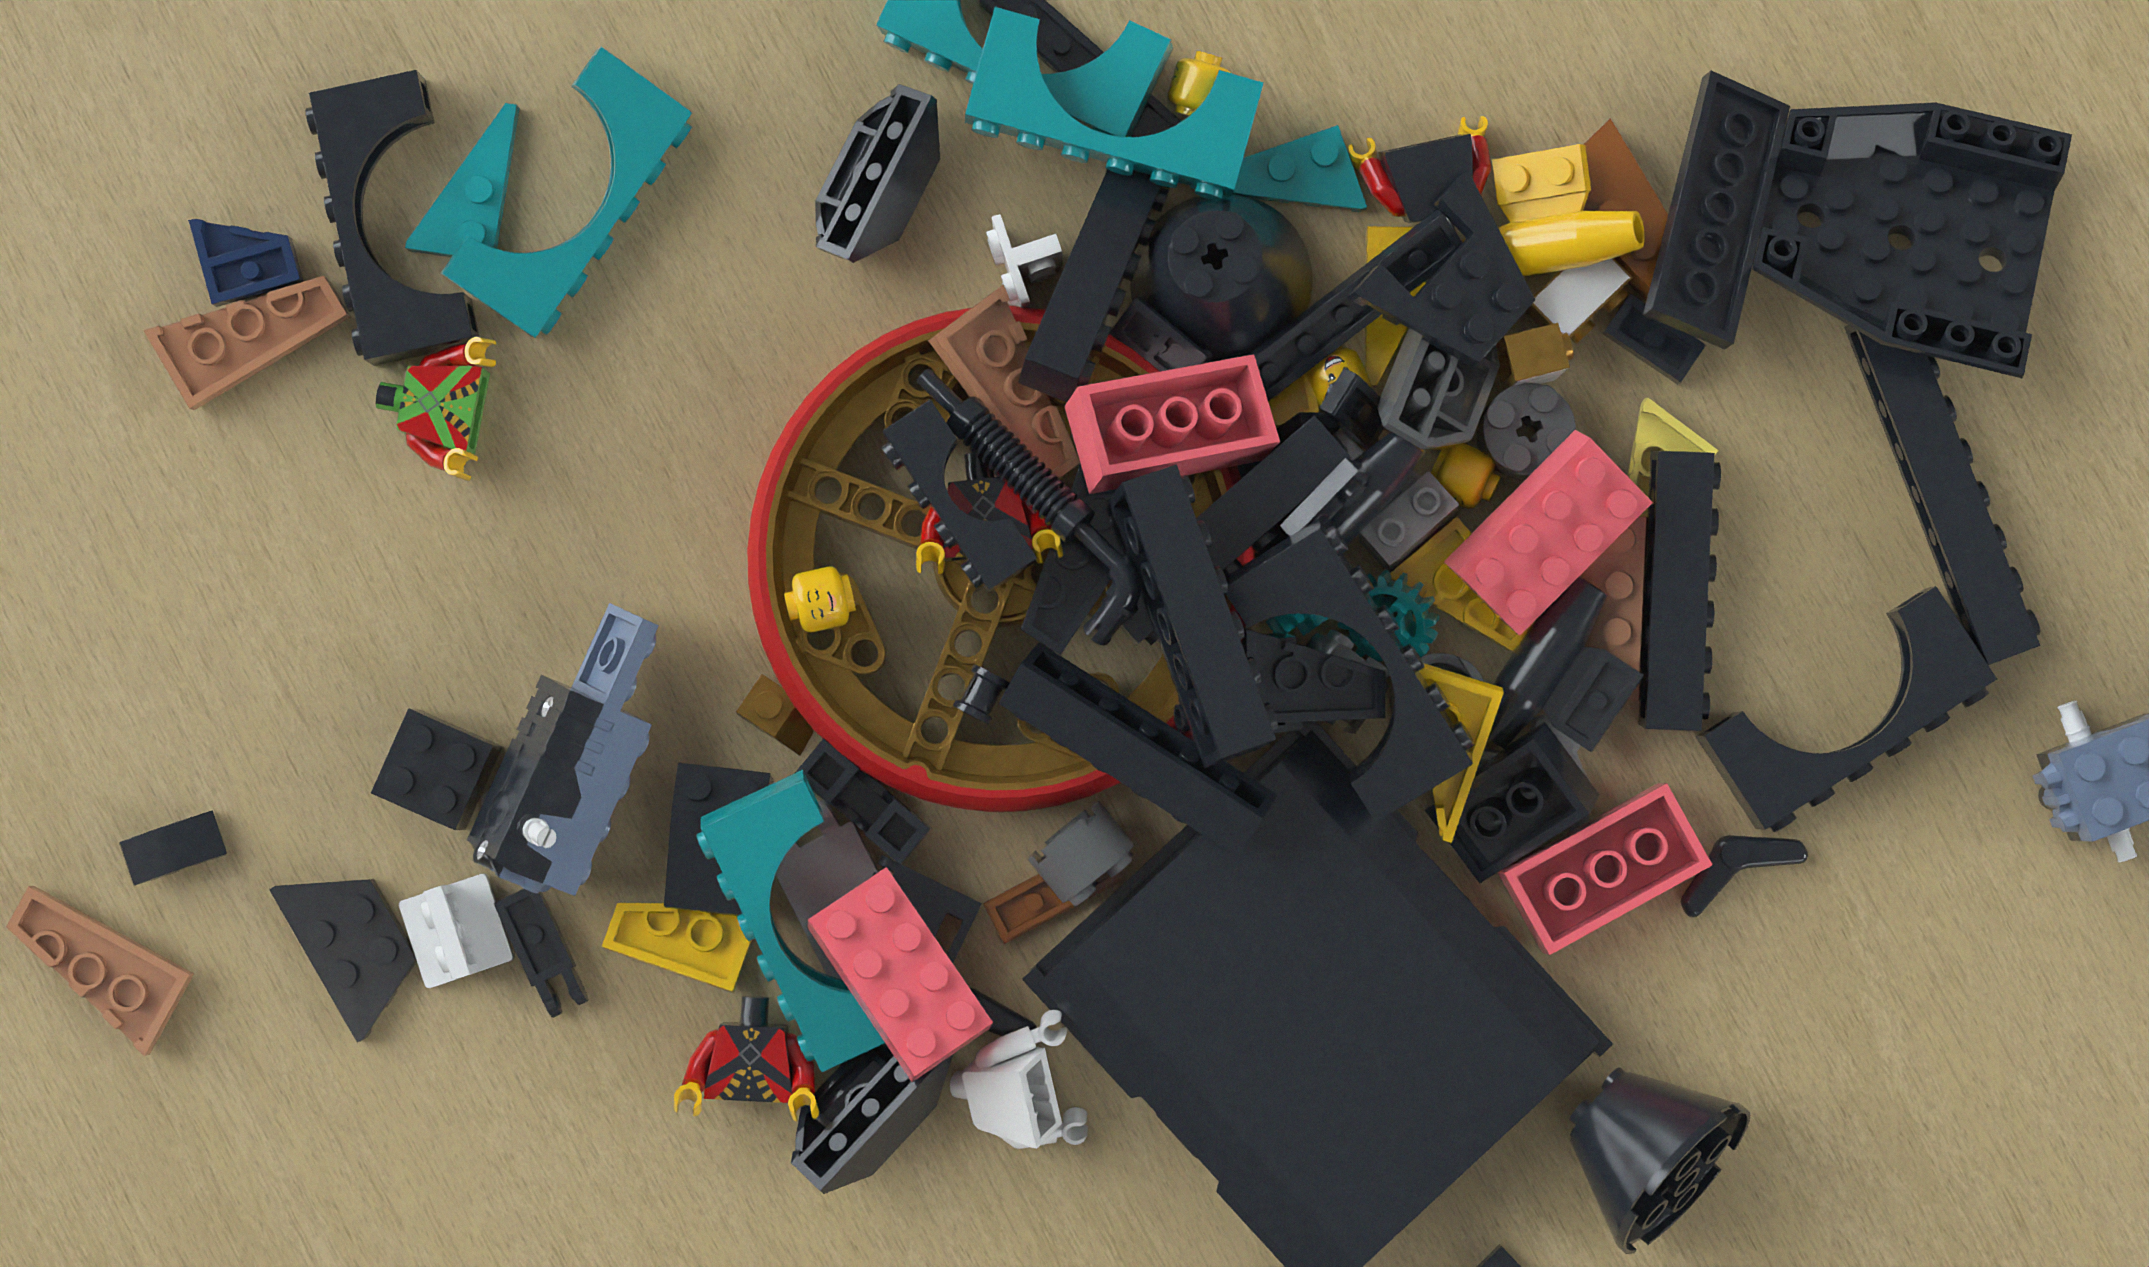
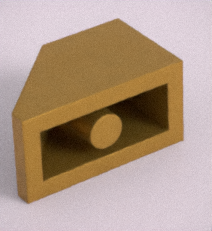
(774, 713)

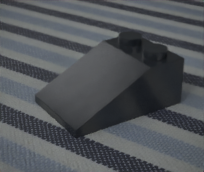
(1519, 803)
(689, 874)

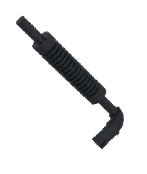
(1046, 494)

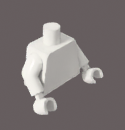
(1014, 1090)

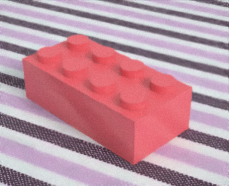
(1181, 416)
(1548, 531)
(1604, 868)
(899, 974)

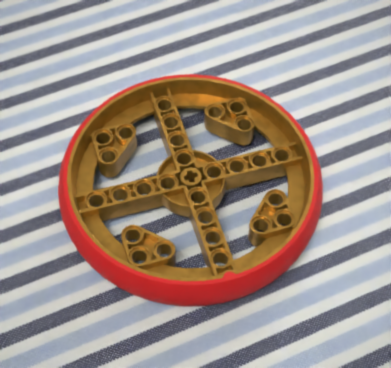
(823, 680)

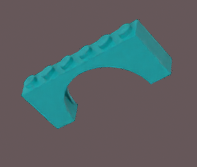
(1101, 94)
(1015, 101)
(639, 130)
(749, 846)

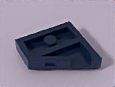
(243, 261)

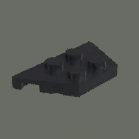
(351, 945)

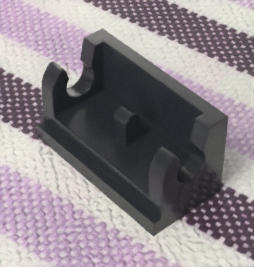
(1157, 338)

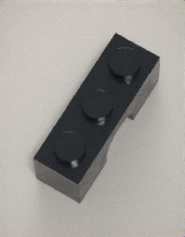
(864, 802)

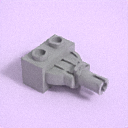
(1408, 519)

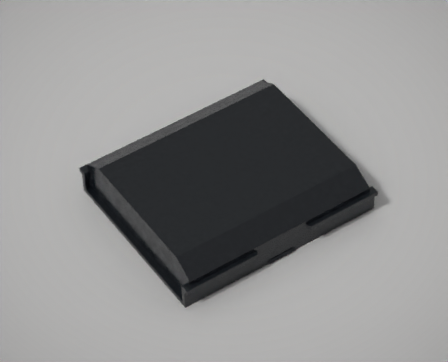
(1316, 1012)

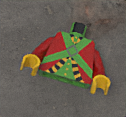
(442, 405)

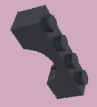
(923, 446)

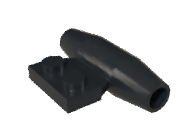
(1357, 488)
(1555, 672)

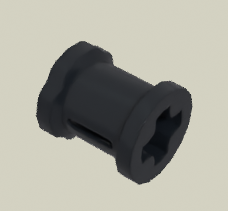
(981, 694)

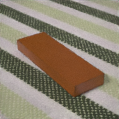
(1033, 904)

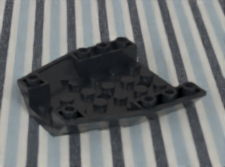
(1947, 183)

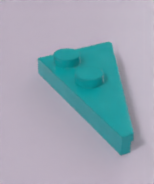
(1304, 171)
(475, 194)

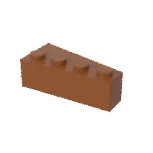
(1622, 186)

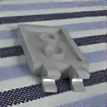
(824, 872)

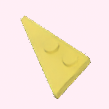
(1660, 432)

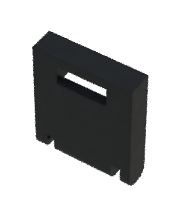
(934, 901)

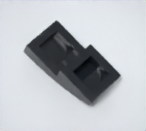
(172, 848)

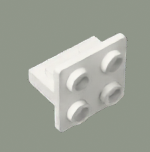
(1031, 260)
(456, 930)

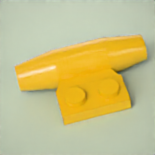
(1545, 205)

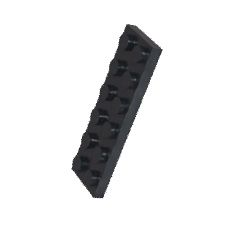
(1717, 210)

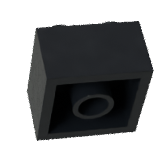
(436, 769)

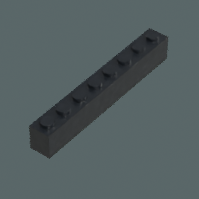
(1947, 497)

